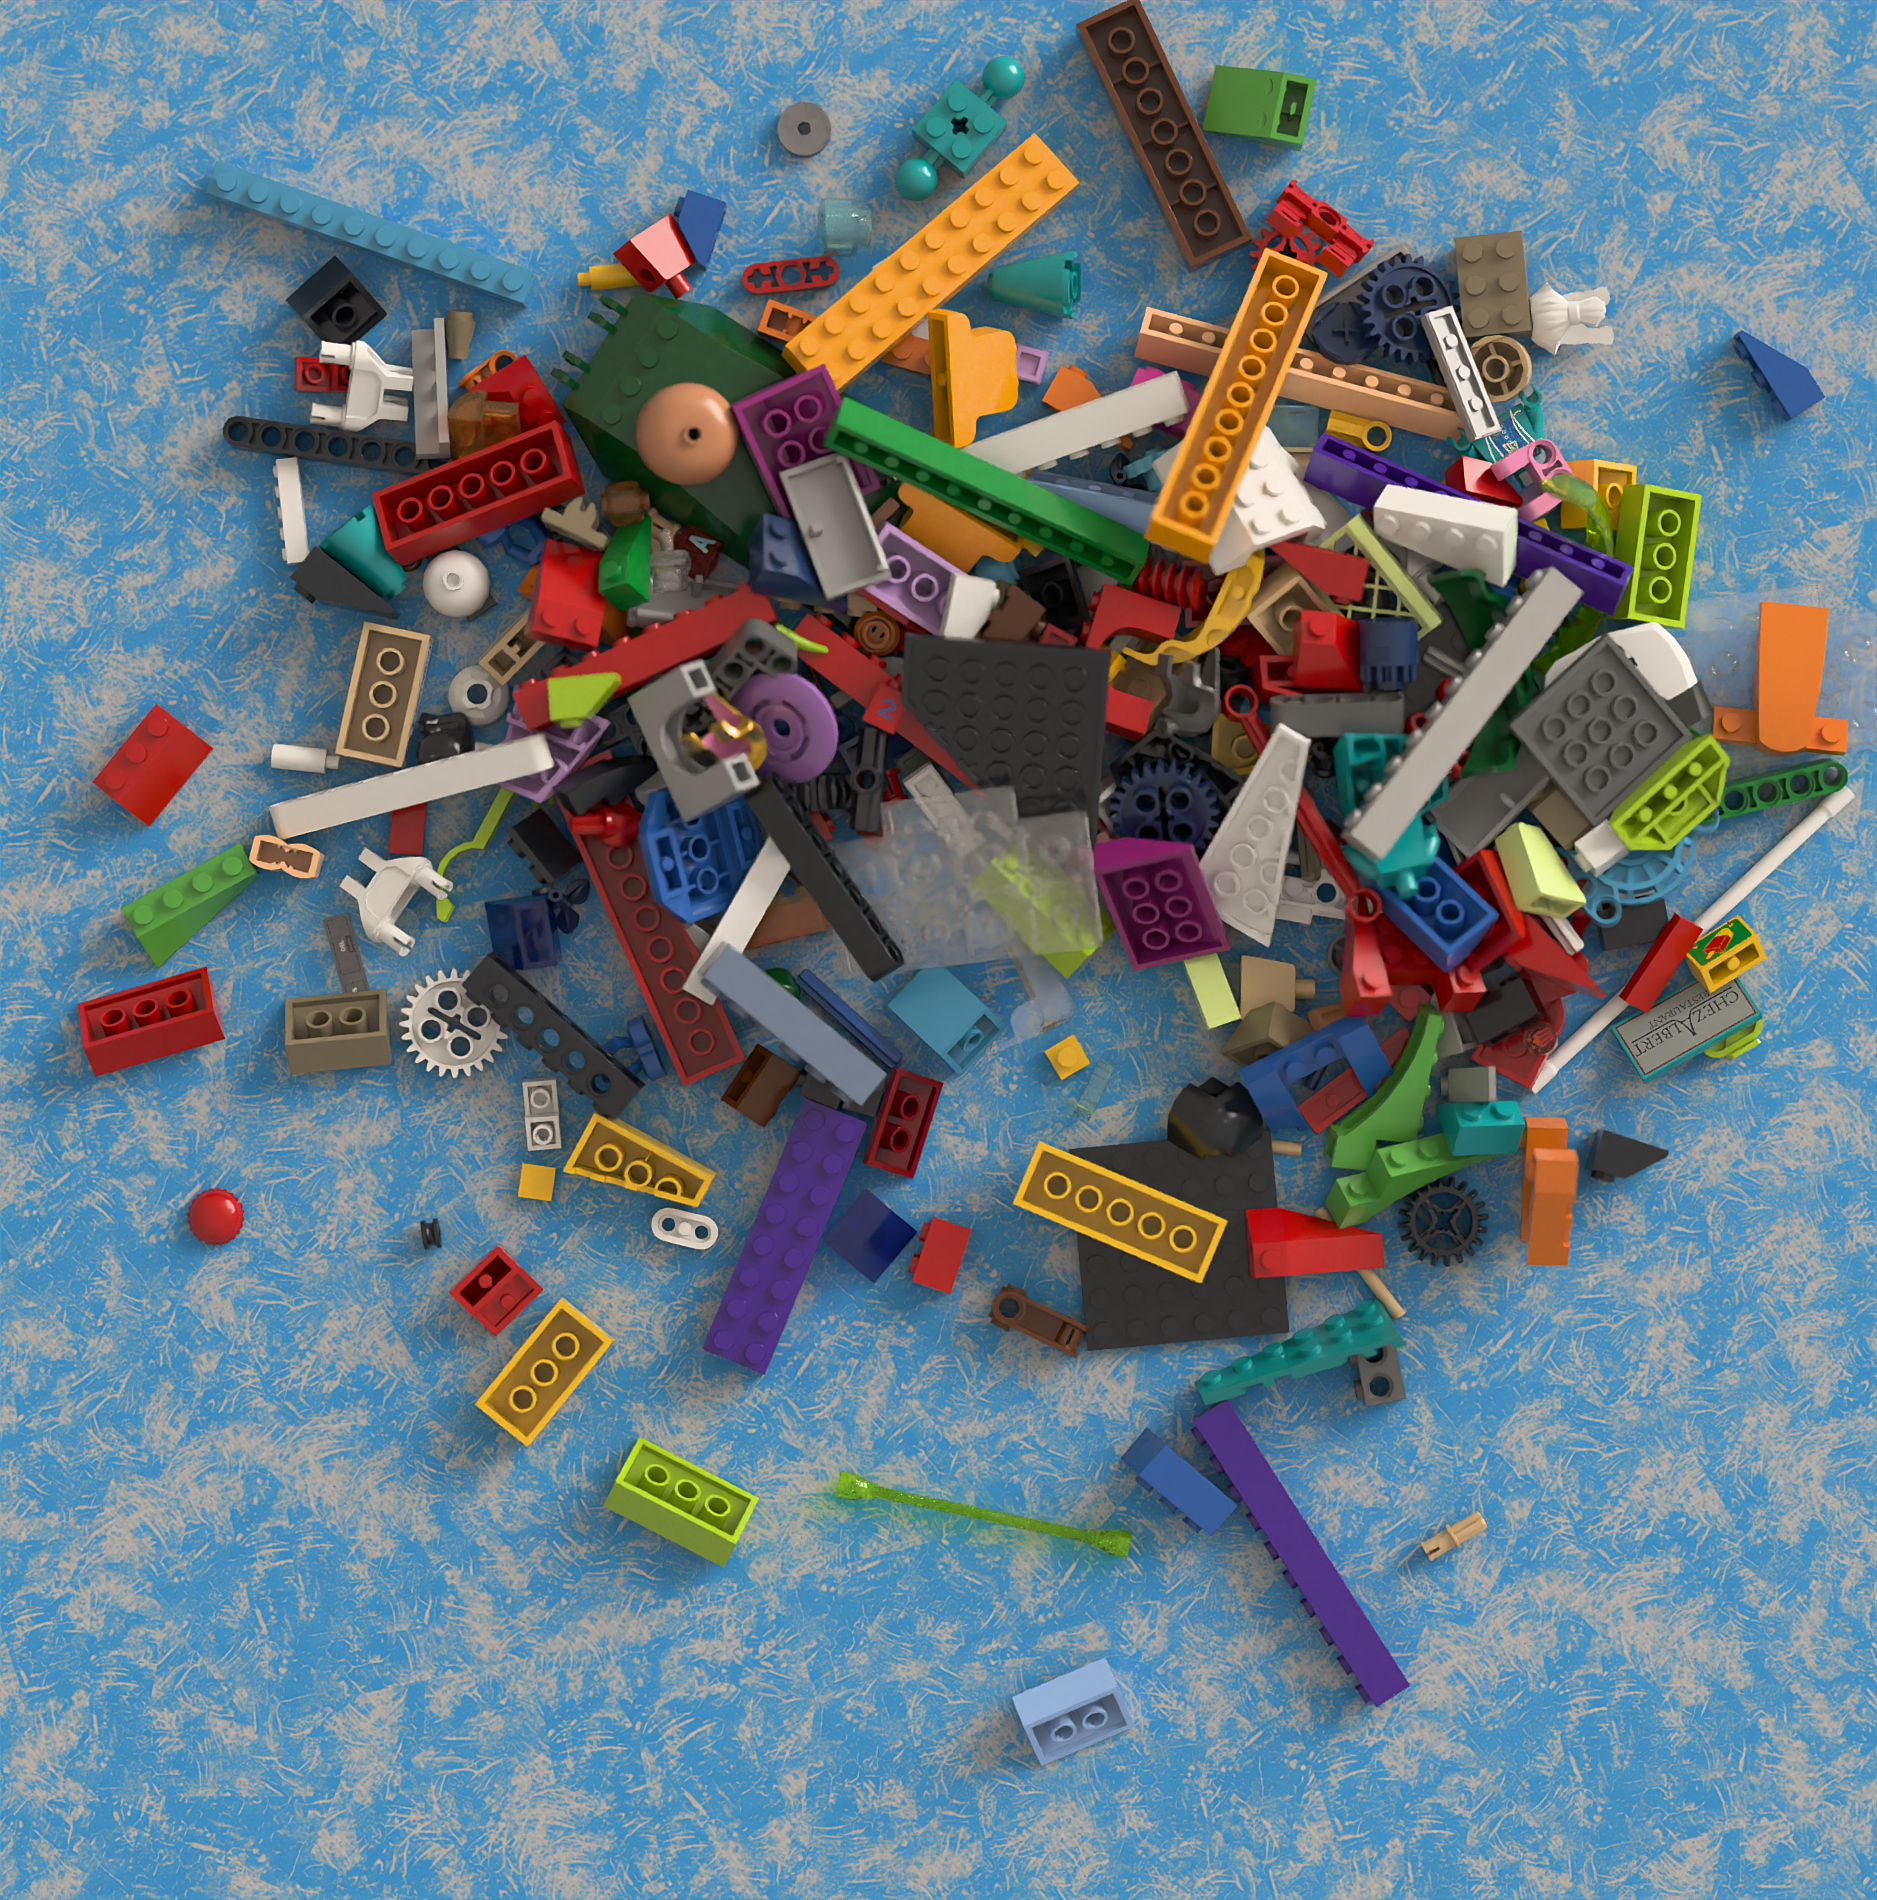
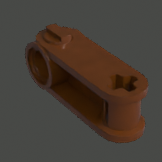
(1038, 1321)

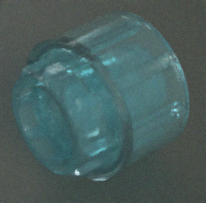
(843, 227)

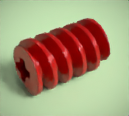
(1170, 585)

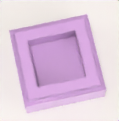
(1030, 364)

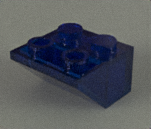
(524, 931)

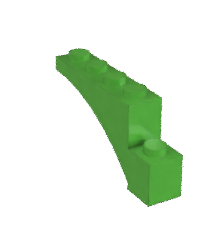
(1396, 1107)
(1392, 1175)

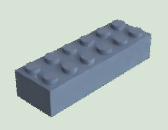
(792, 1023)

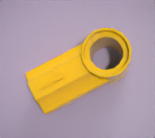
(1355, 429)

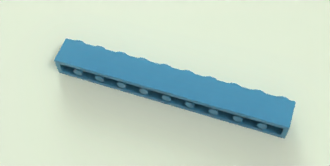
(371, 234)

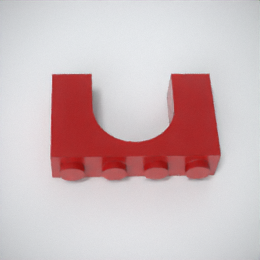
(1132, 614)

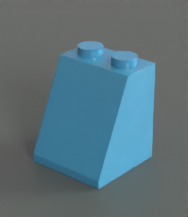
(946, 1016)

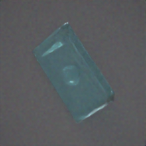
(1294, 425)

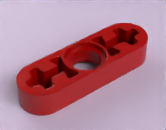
(767, 289)

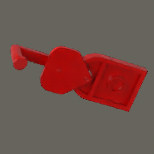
(1510, 1055)

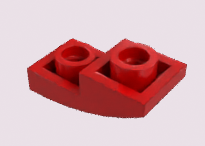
(320, 377)

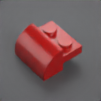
(496, 1290)

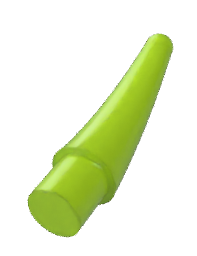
(801, 642)

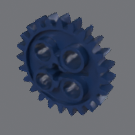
(1399, 279)
(1195, 811)

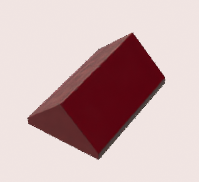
(903, 1123)

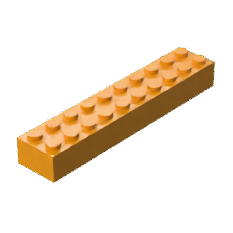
(934, 264)
(1235, 406)

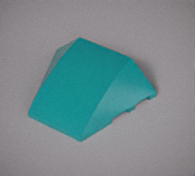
(1362, 762)

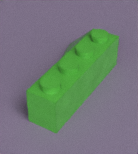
(181, 907)

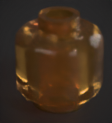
(624, 503)

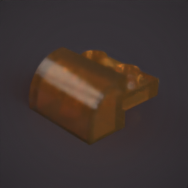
(480, 423)

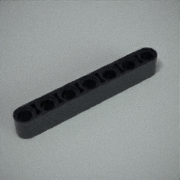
(322, 447)
(824, 877)

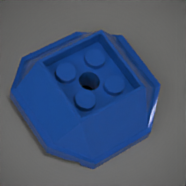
(703, 878)

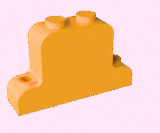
(969, 374)
(954, 532)

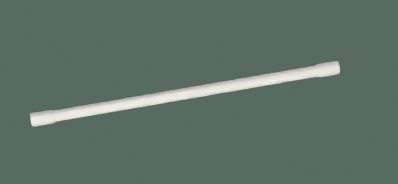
(1826, 809)

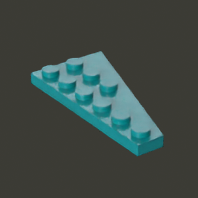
(1306, 1352)

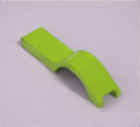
(480, 842)

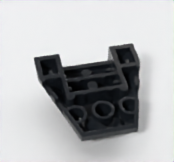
(1152, 747)

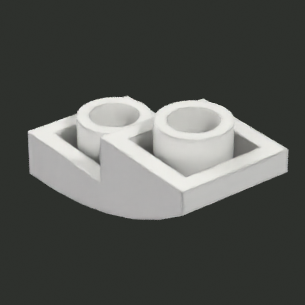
(542, 1113)

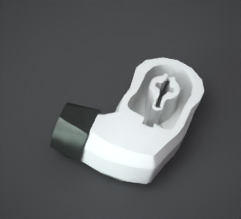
(1662, 665)

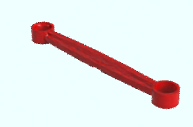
(1307, 814)

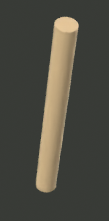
(1371, 1278)

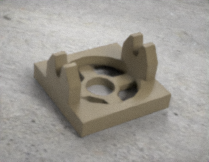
(577, 524)

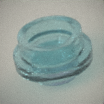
(408, 922)

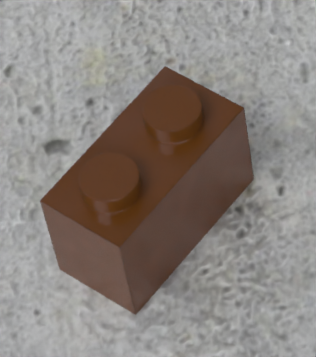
(760, 1085)

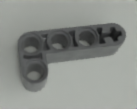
(750, 656)
(1339, 713)

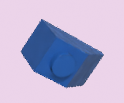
(700, 224)

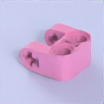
(1553, 465)

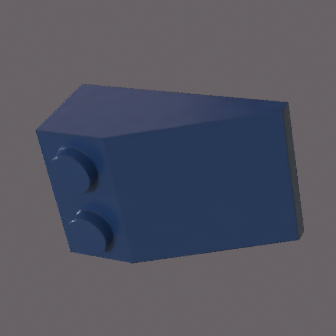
(783, 565)

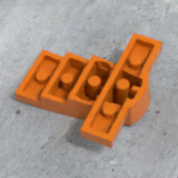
(1785, 688)

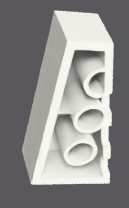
(1450, 530)

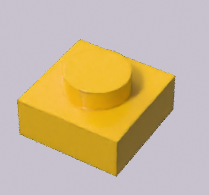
(1067, 1057)

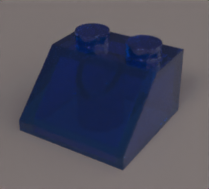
(870, 1235)

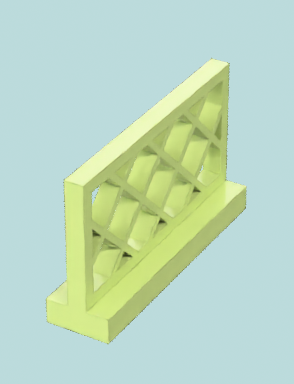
(1390, 570)

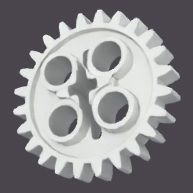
(439, 1050)

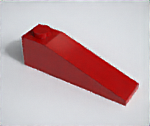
(1299, 1244)

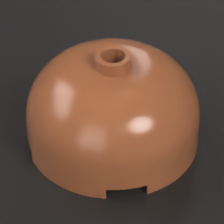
(664, 431)

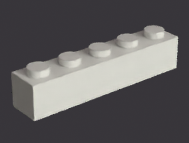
(291, 510)

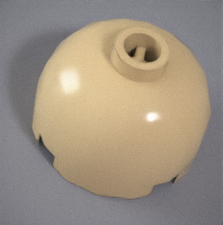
(1489, 356)

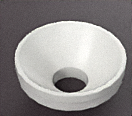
(486, 712)

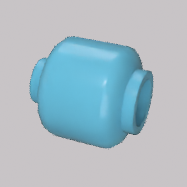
(992, 569)

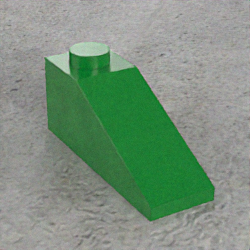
(626, 565)

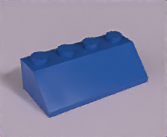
(1444, 916)

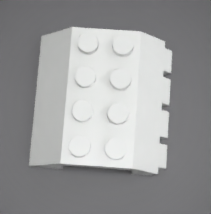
(1266, 509)

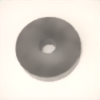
(793, 118)

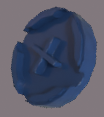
(1339, 335)

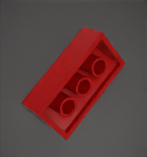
(150, 1021)

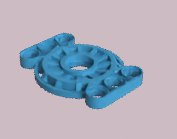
(1636, 875)

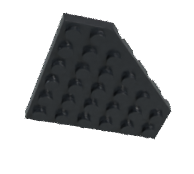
(1015, 716)

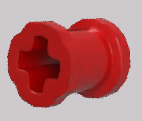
(894, 785)

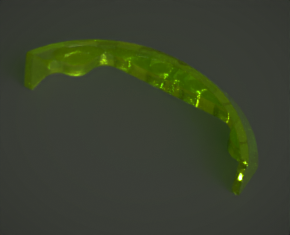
(1599, 538)

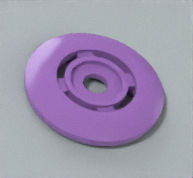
(810, 742)

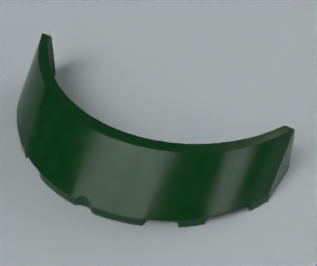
(1476, 611)

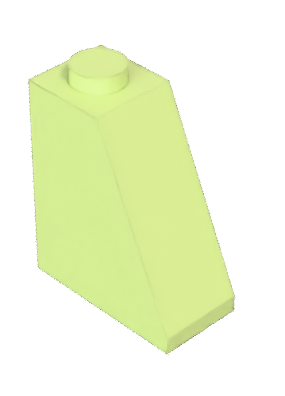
(1537, 873)
(1211, 990)

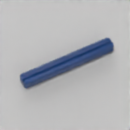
(848, 1018)

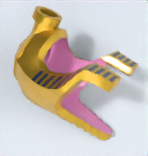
(728, 737)

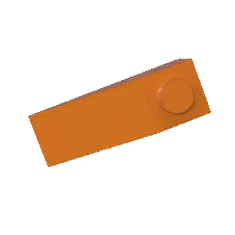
(1073, 389)

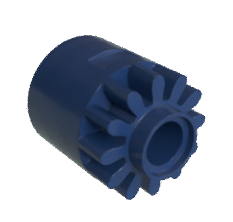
(1388, 651)

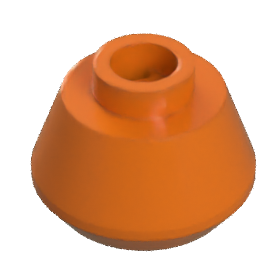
(870, 640)

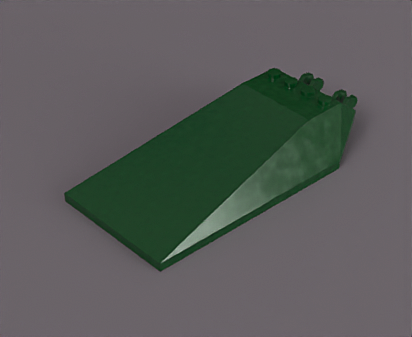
(668, 344)

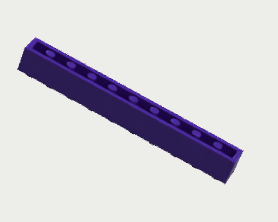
(1363, 477)
(1300, 1552)

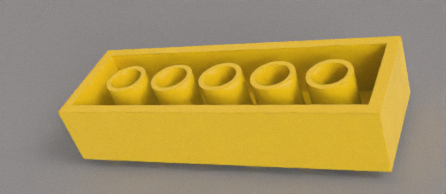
(1120, 1212)

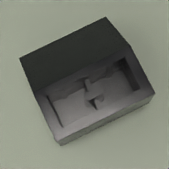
(545, 847)

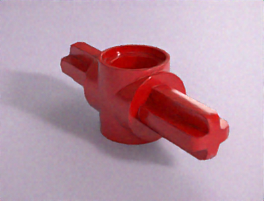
(612, 824)

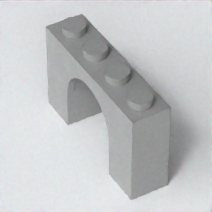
(660, 715)

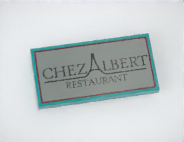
(1684, 1026)

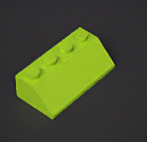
(681, 1502)

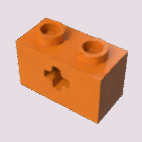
(783, 322)

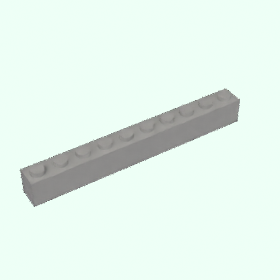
(1461, 713)

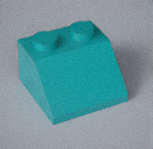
(1481, 1127)

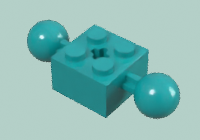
(918, 177)

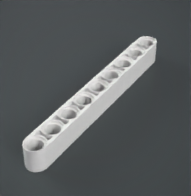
(411, 786)

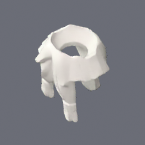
(1562, 318)

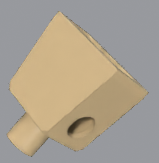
(1270, 981)

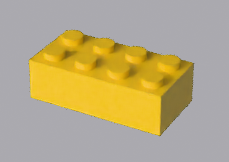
(545, 1372)

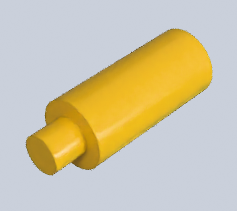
(607, 277)

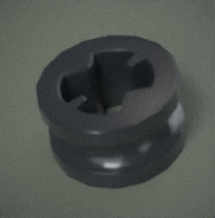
(431, 1234)

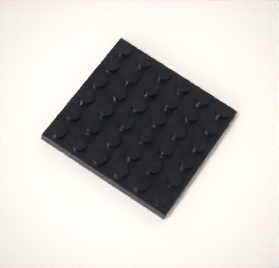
(1145, 1304)

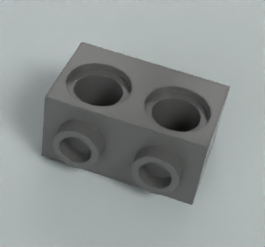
(1387, 1367)

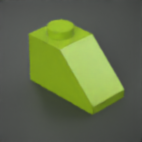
(579, 697)

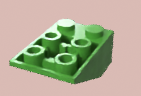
(1259, 106)

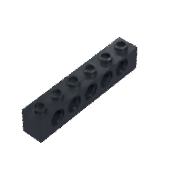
(623, 1083)

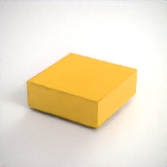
(537, 1182)

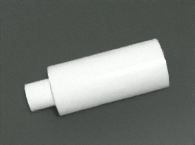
(303, 759)

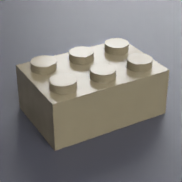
(1493, 286)

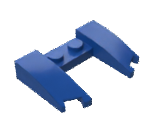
(1270, 1075)

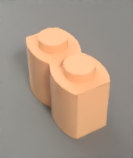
(278, 855)

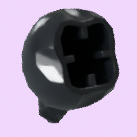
(444, 736)

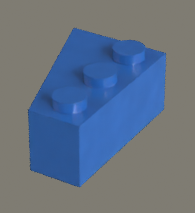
(1178, 1483)

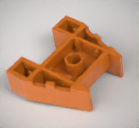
(1547, 1190)

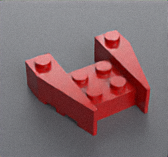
(1386, 956)

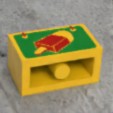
(1724, 954)

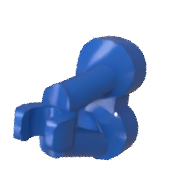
(517, 552)
(642, 1040)

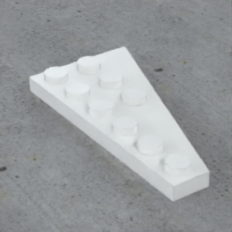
(1253, 843)

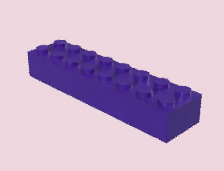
(785, 1236)

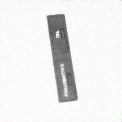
(346, 953)

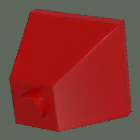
(1325, 652)

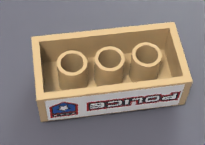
(384, 695)

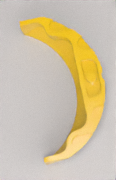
(1226, 614)

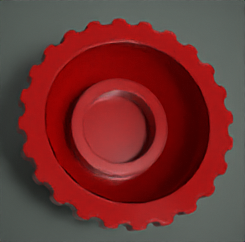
(215, 1216)

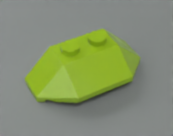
(1673, 797)

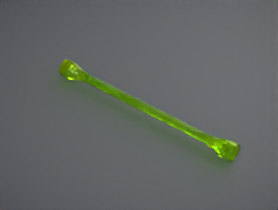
(1112, 1541)

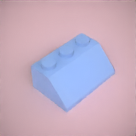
(1073, 1711)

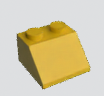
(1608, 482)

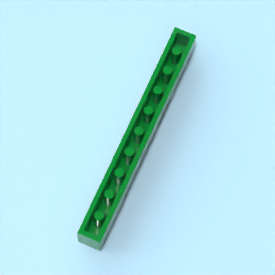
(987, 491)

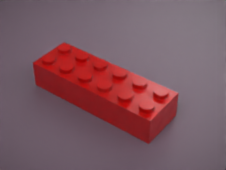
(478, 493)

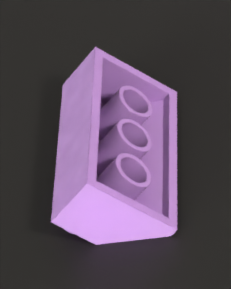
(917, 579)

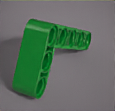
(1780, 782)

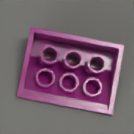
(788, 429)
(1158, 901)

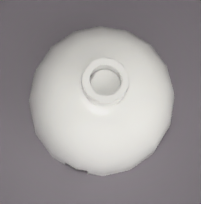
(456, 583)

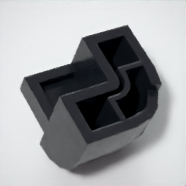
(1214, 1119)

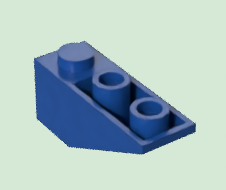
(1785, 380)

